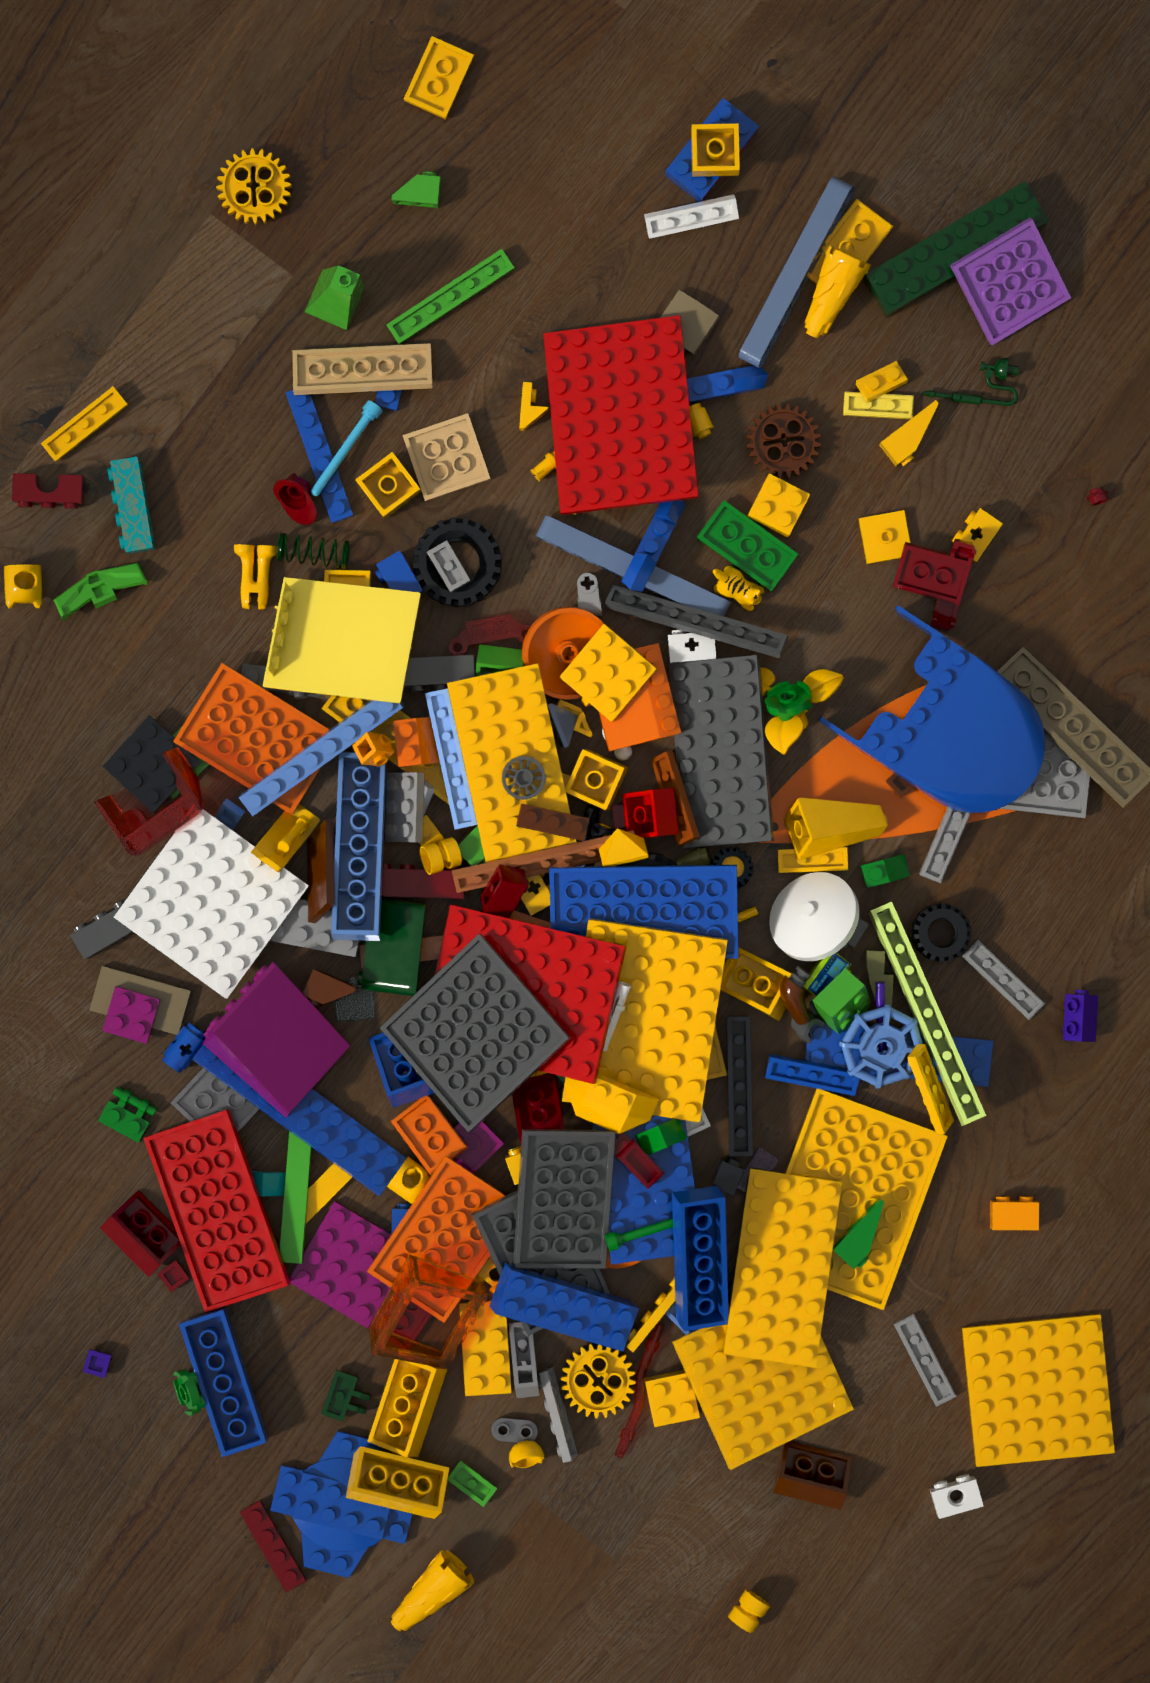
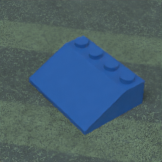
(397, 1074)

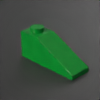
(857, 1241)

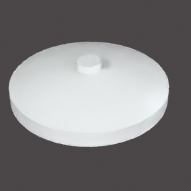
(814, 916)

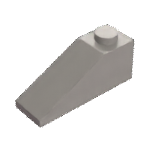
(523, 1362)

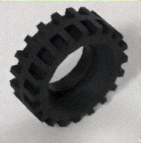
(458, 531)

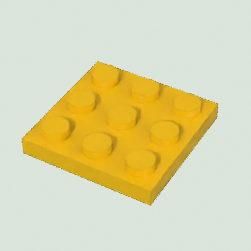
(608, 673)

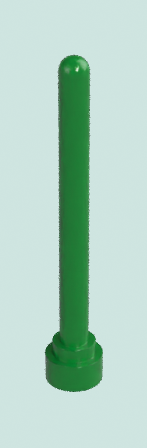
(615, 1240)

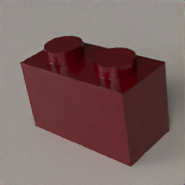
(504, 890)

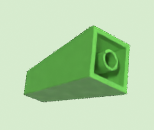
(336, 296)

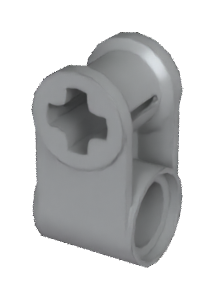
(589, 599)

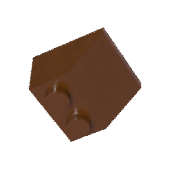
(326, 988)

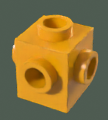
(373, 749)

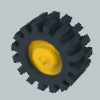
(736, 857)

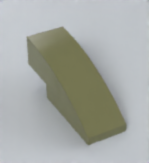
(875, 972)

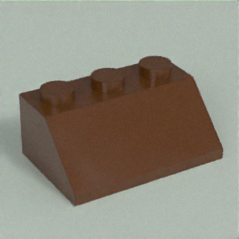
(813, 1475)

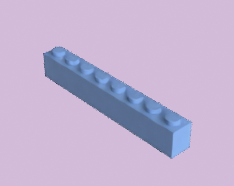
(317, 754)

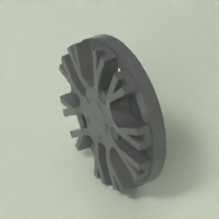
(523, 777)

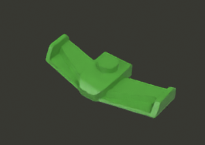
(99, 588)

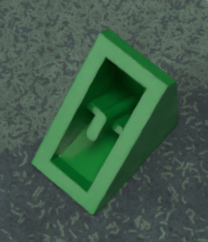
(661, 1136)

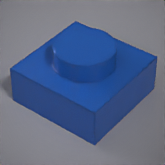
(388, 399)

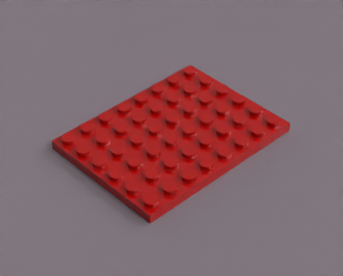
(621, 415)
(565, 971)

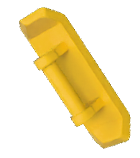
(285, 837)

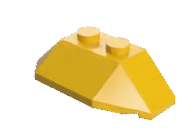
(610, 1103)

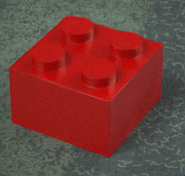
(651, 812)

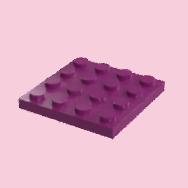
(338, 1265)

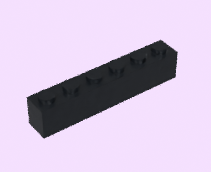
(739, 1086)

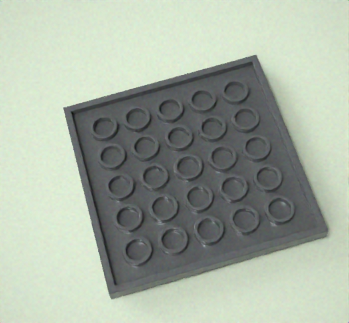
(475, 1033)

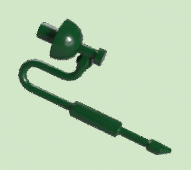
(1000, 369)

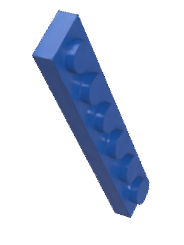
(319, 455)

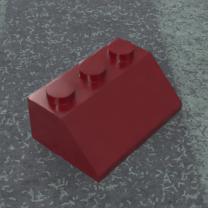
(142, 1233)

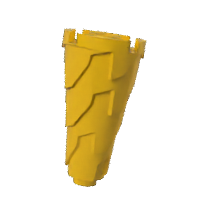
(836, 282)
(435, 1588)

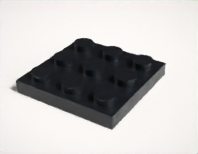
(143, 767)

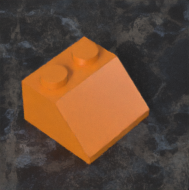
(415, 742)

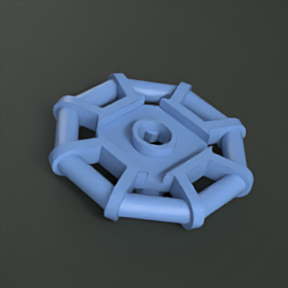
(869, 1048)

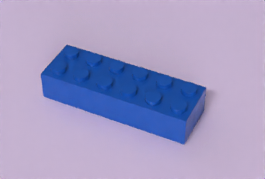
(700, 1258)
(564, 1307)
(223, 1381)

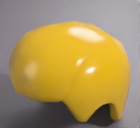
(526, 1454)

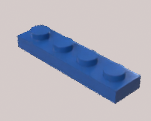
(811, 1074)

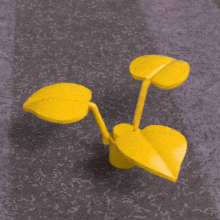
(784, 733)

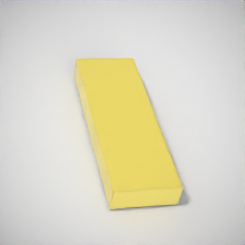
(882, 407)

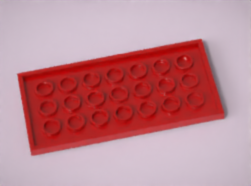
(217, 1210)

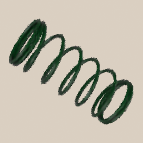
(282, 543)

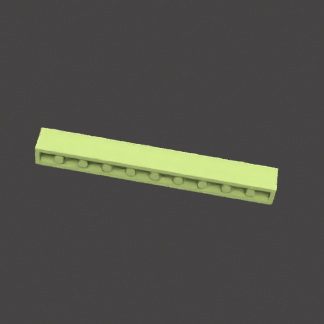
(927, 1013)

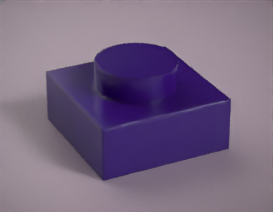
(97, 1363)

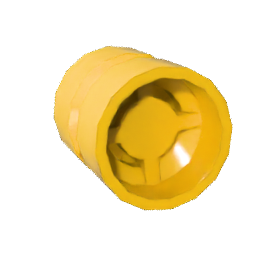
(436, 857)
(747, 1613)

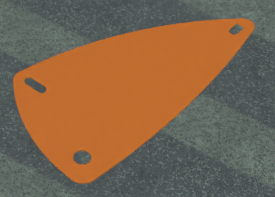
(850, 775)

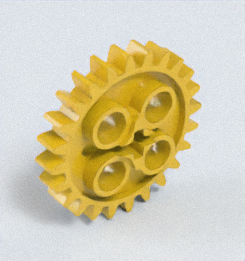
(274, 185)
(582, 1393)

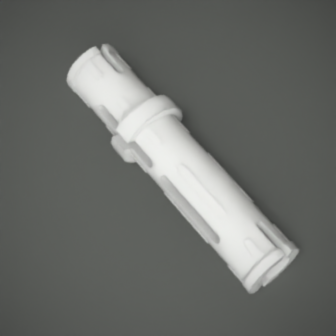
(622, 992)

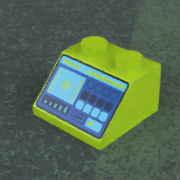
(825, 972)

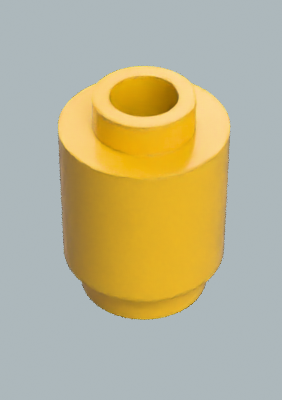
(700, 421)

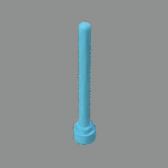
(370, 412)

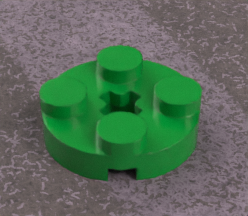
(798, 700)
(187, 1391)

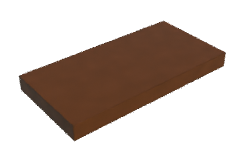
(320, 871)

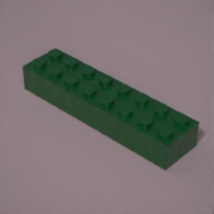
(929, 261)

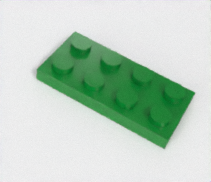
(747, 545)

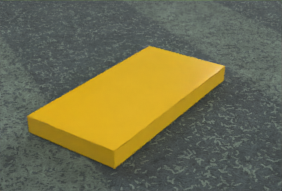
(856, 233)

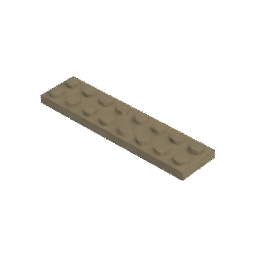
(1078, 730)

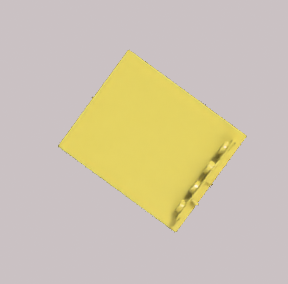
(342, 640)

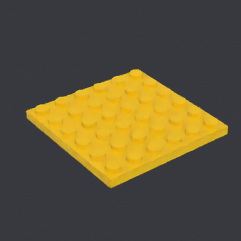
(1038, 1390)
(757, 1401)

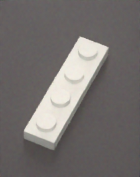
(691, 216)

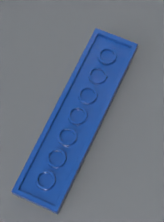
(825, 1050)

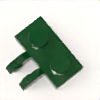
(340, 1395)

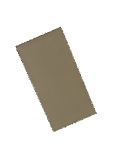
(172, 1002)

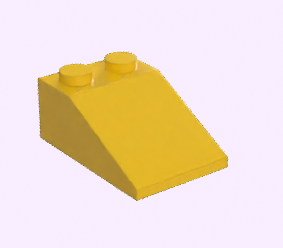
(754, 983)

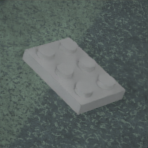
(404, 807)

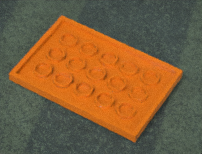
(248, 732)
(441, 1232)

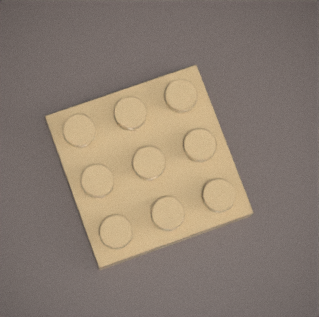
(446, 457)

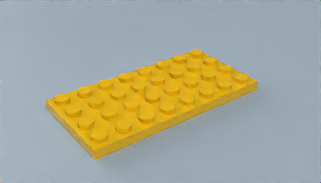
(496, 721)
(782, 1268)

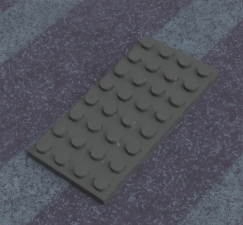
(723, 749)

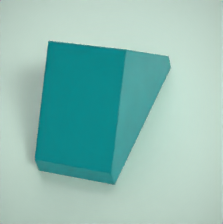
(269, 1182)

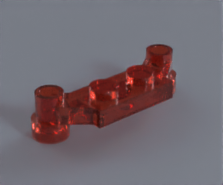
(487, 631)

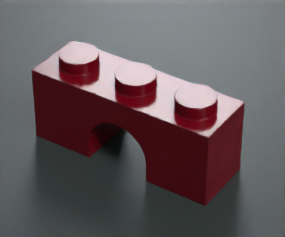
(69, 491)

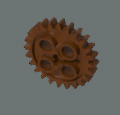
(787, 462)

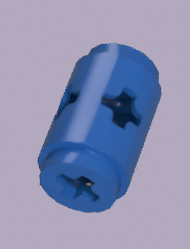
(181, 1059)

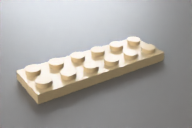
(362, 369)

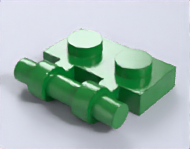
(122, 1119)

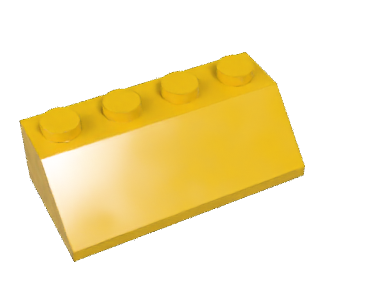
(407, 1407)

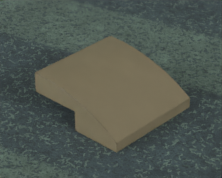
(695, 317)

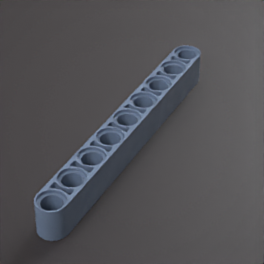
(794, 274)
(618, 561)

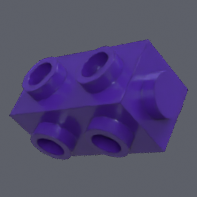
(1080, 1016)

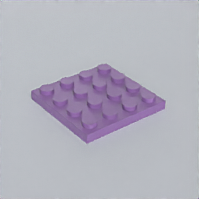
(1010, 281)

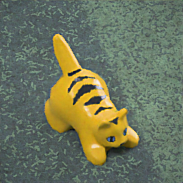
(734, 585)

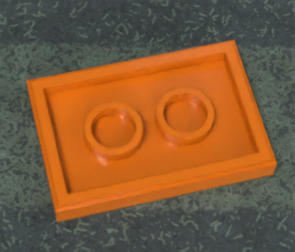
(429, 1133)

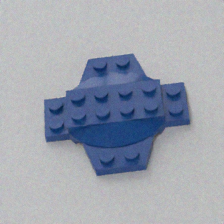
(333, 1526)

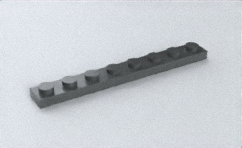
(696, 621)

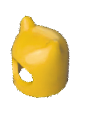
(23, 584)
(409, 1180)

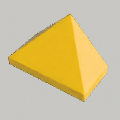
(622, 849)

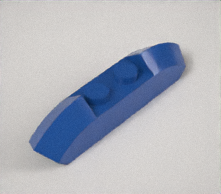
(726, 383)
(652, 545)

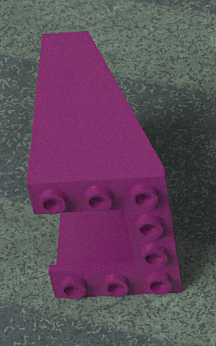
(275, 1040)

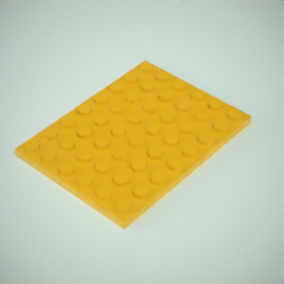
(668, 1016)
(873, 1159)

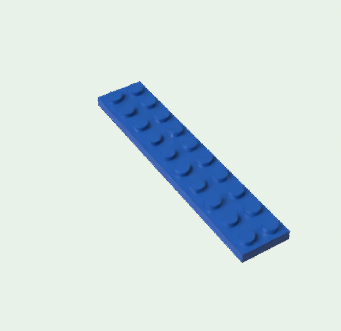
(322, 1128)

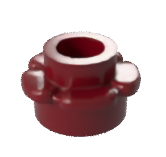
(1098, 496)

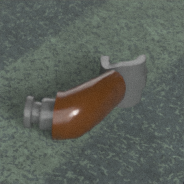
(793, 998)

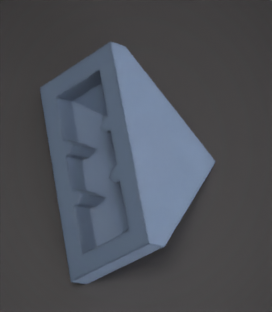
(563, 723)

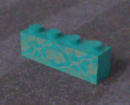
(132, 505)

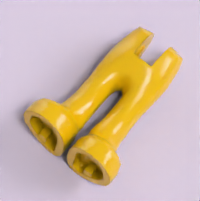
(261, 586)

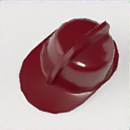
(296, 499)

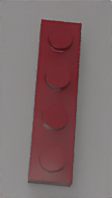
(273, 1546)

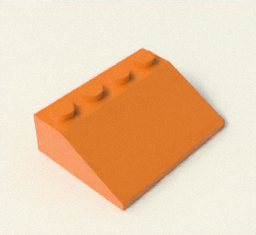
(649, 714)

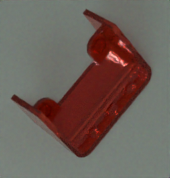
(142, 834)

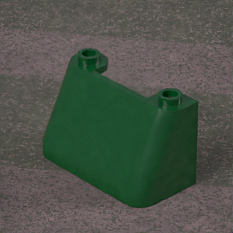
(395, 959)

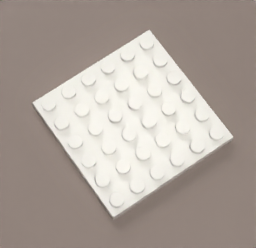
(210, 902)

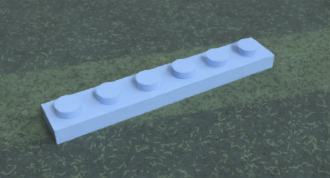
(451, 758)

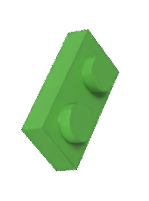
(472, 1483)

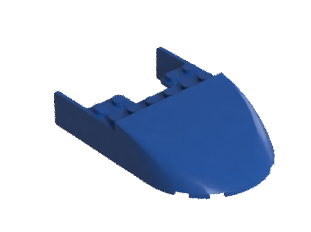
(967, 736)

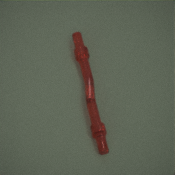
(627, 1433)

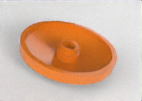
(555, 643)

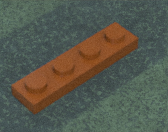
(669, 777)

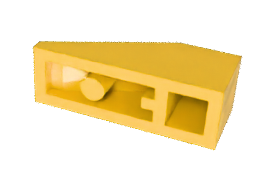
(905, 440)

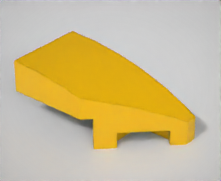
(581, 724)

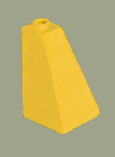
(829, 825)

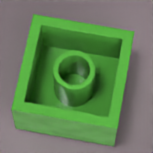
(841, 1001)

